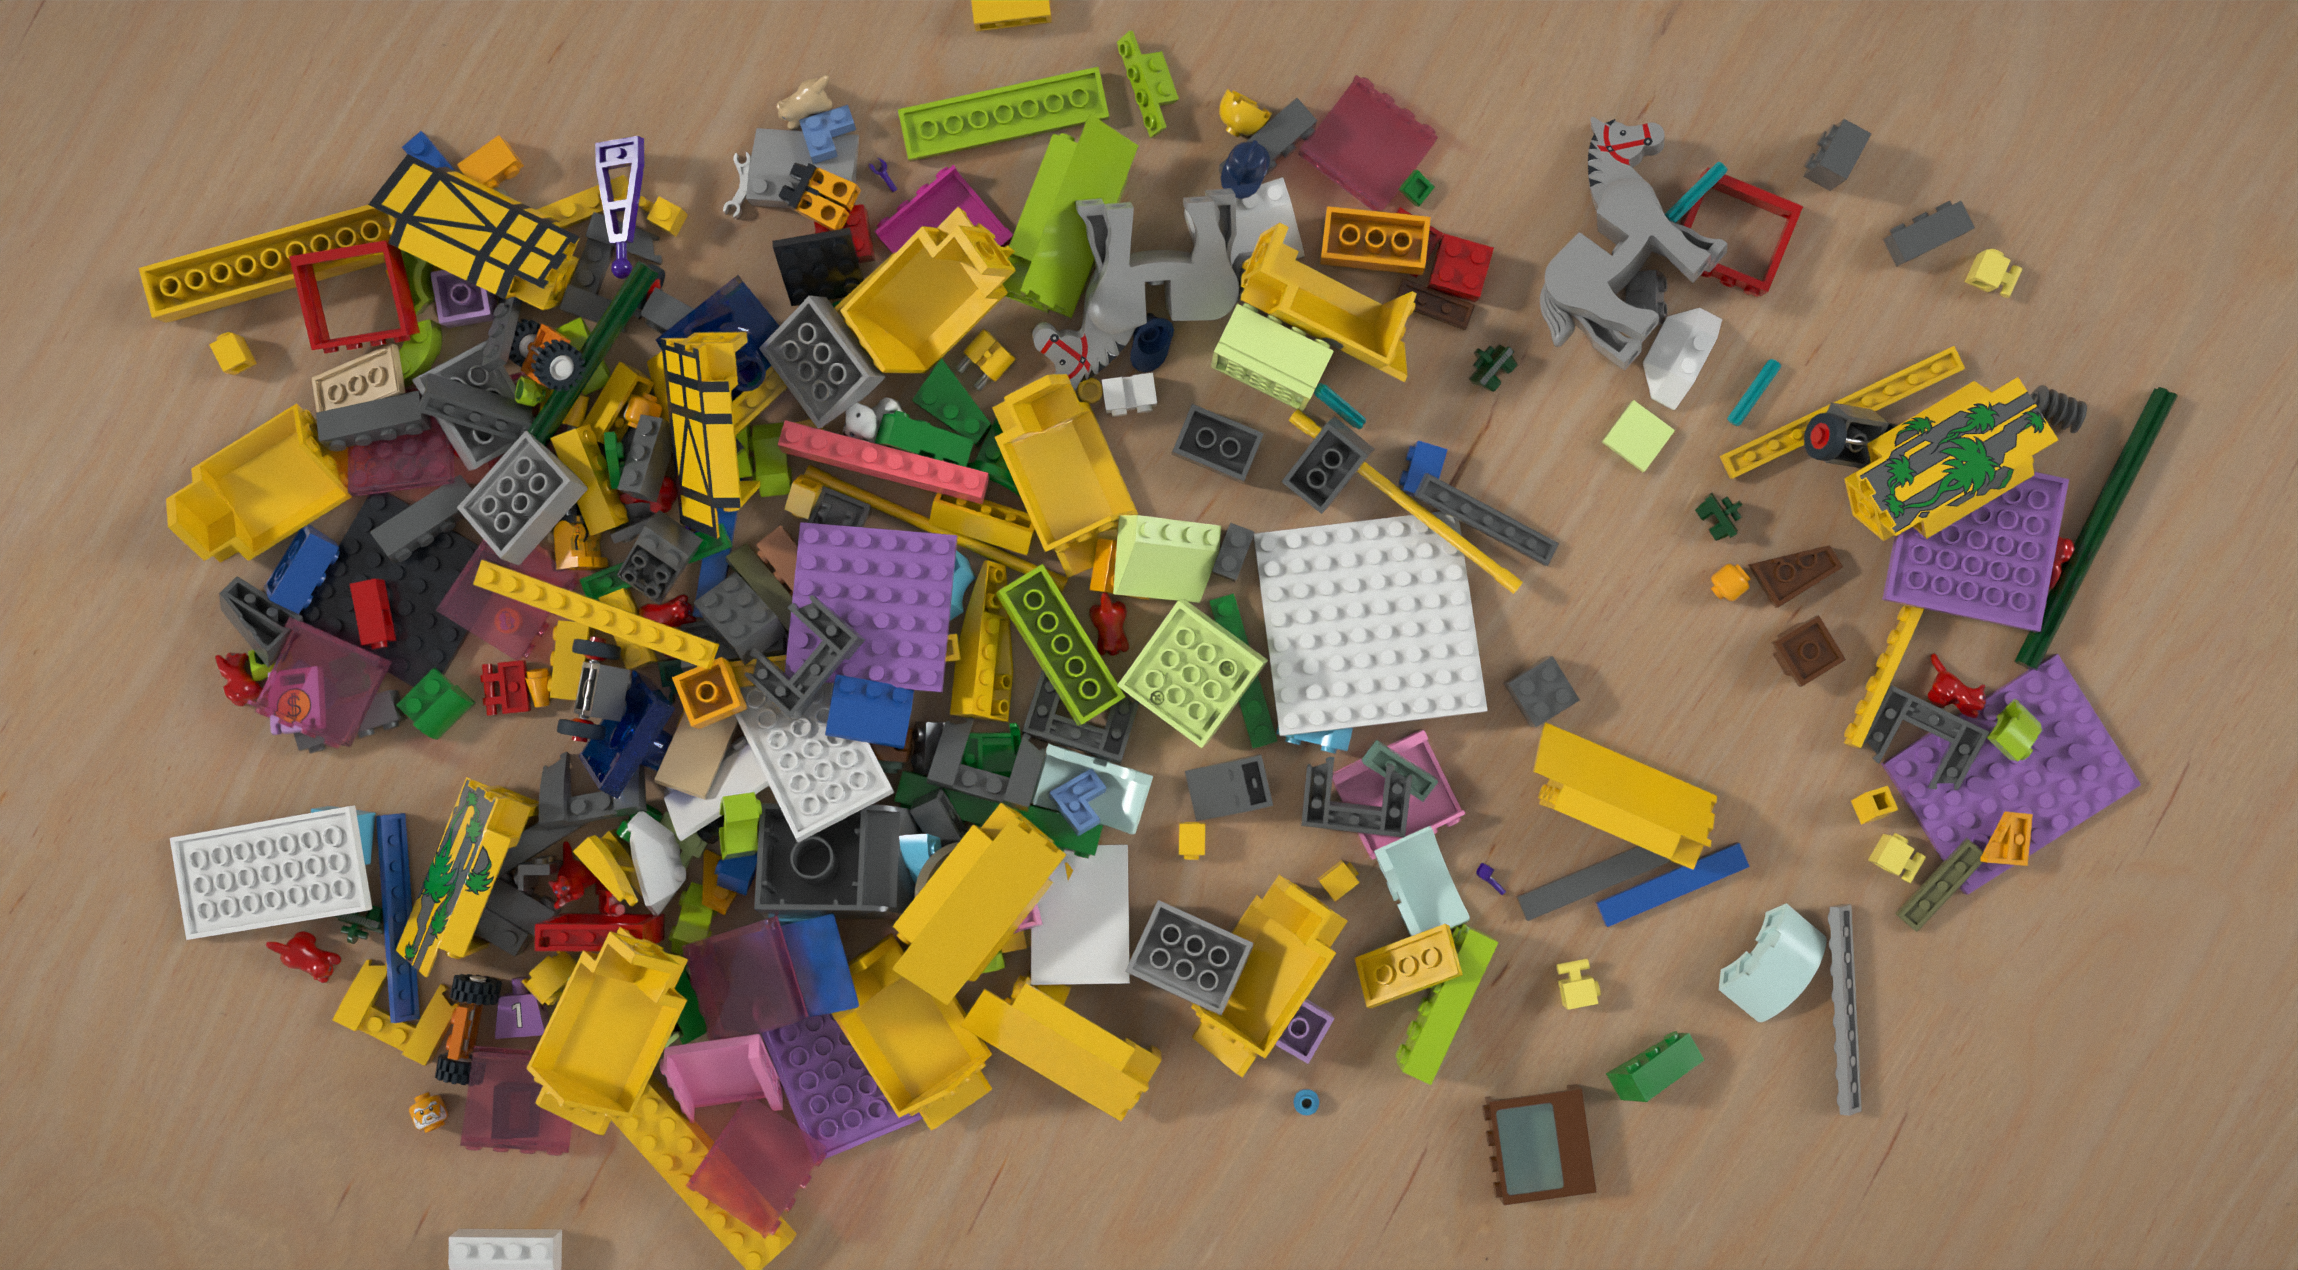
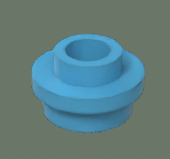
(1300, 1096)

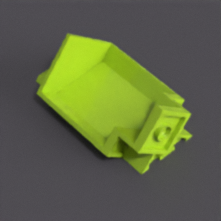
(1051, 237)

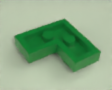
(614, 453)

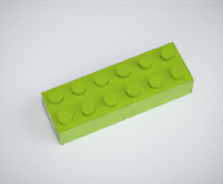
(1060, 645)
(1445, 1007)

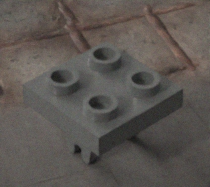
(839, 509)

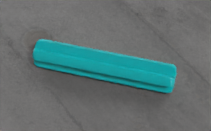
(1696, 192)
(1754, 392)
(1339, 406)

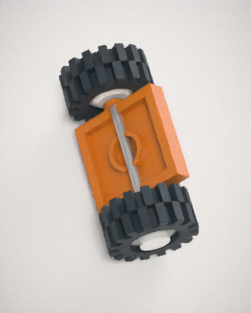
(546, 355)
(475, 992)

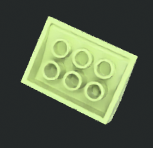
(1164, 557)

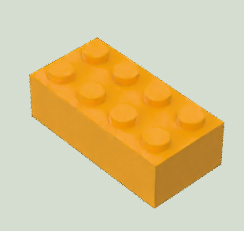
(1375, 240)

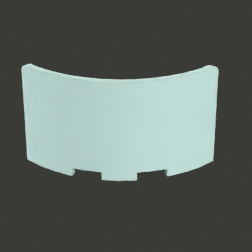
(1125, 791)
(1421, 882)
(1777, 967)

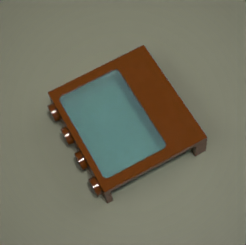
(1539, 1146)

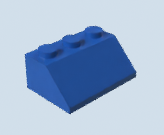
(301, 569)
(869, 711)

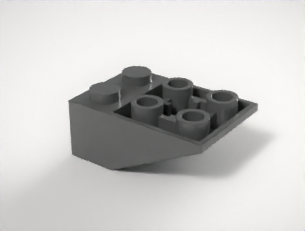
(659, 557)
(1229, 787)

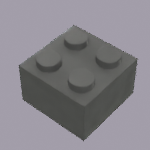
(1836, 154)
(1541, 691)

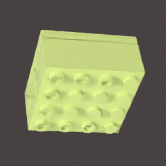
(1271, 356)
(1192, 673)

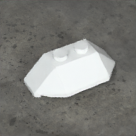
(1679, 354)
(655, 861)

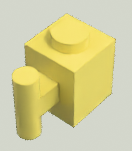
(1990, 271)
(1894, 854)
(1577, 989)

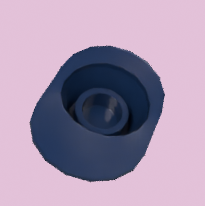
(1245, 169)
(1151, 343)

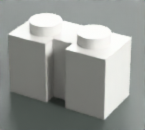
(1129, 394)

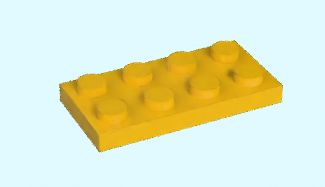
(1408, 966)

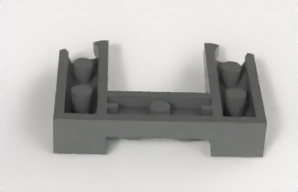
(582, 295)
(796, 693)
(1963, 736)
(1105, 743)
(952, 775)
(561, 810)
(1327, 814)

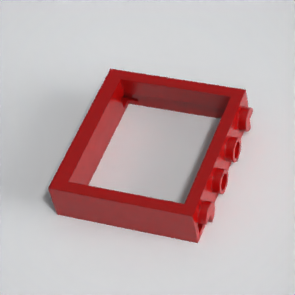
(1765, 201)
(312, 306)
(590, 930)

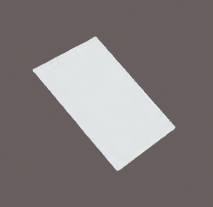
(1084, 922)

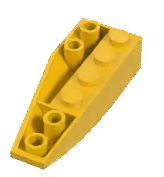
(986, 664)

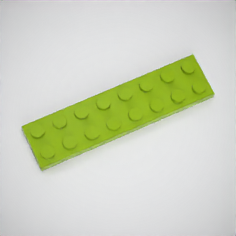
(1003, 114)

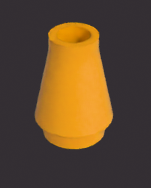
(537, 683)

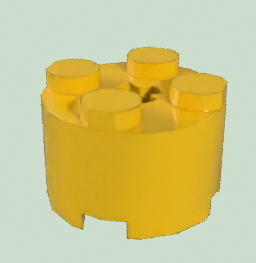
(550, 977)

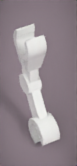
(742, 191)

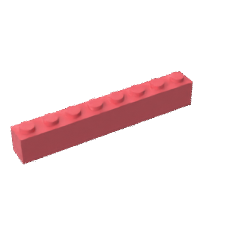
(883, 462)

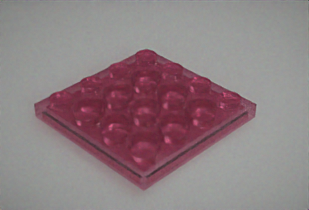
(402, 462)

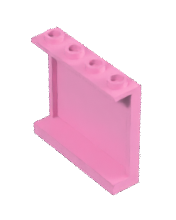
(1364, 786)
(721, 1073)

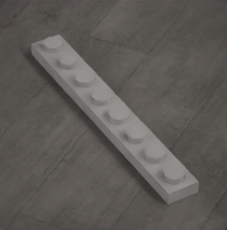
(1845, 1007)

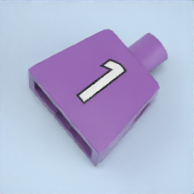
(520, 1013)

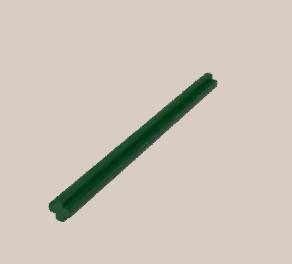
(595, 350)
(2097, 526)

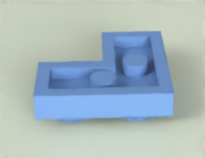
(822, 127)
(1073, 799)

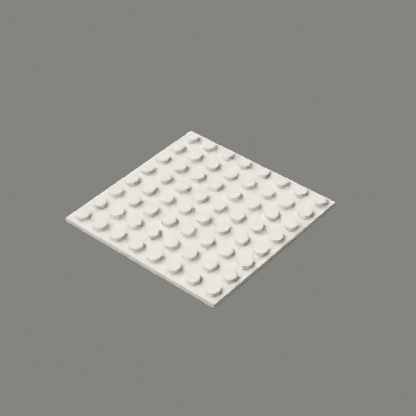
(1368, 624)

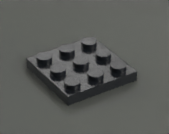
(819, 265)

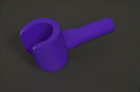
(884, 175)
(1485, 873)

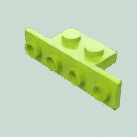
(1149, 81)

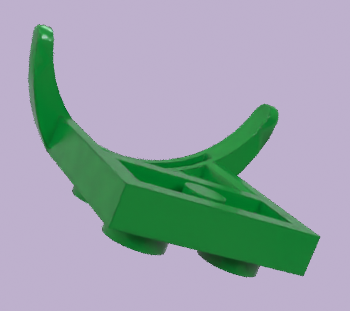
(992, 461)
(993, 750)

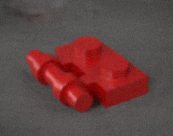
(513, 687)
(608, 902)

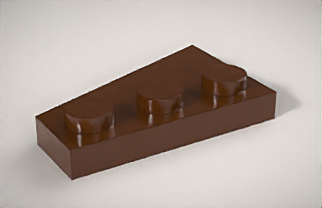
(1794, 573)

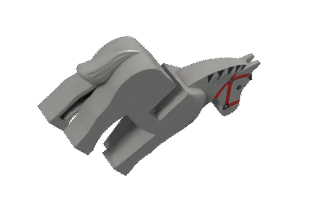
(1585, 278)
(1195, 283)

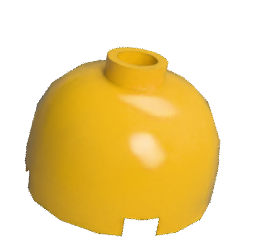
(1242, 114)

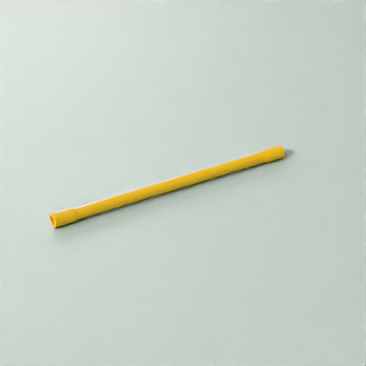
(923, 523)
(1500, 574)

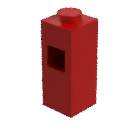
(373, 613)

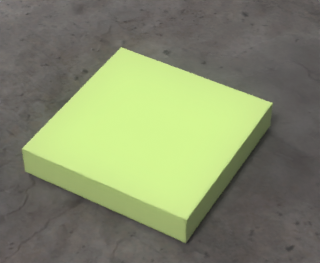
(1638, 436)

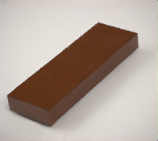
(1438, 305)

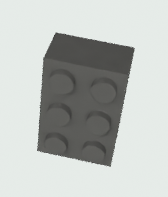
(1217, 443)
(1328, 465)
(740, 617)

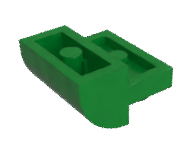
(435, 704)

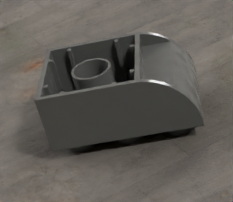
(841, 870)

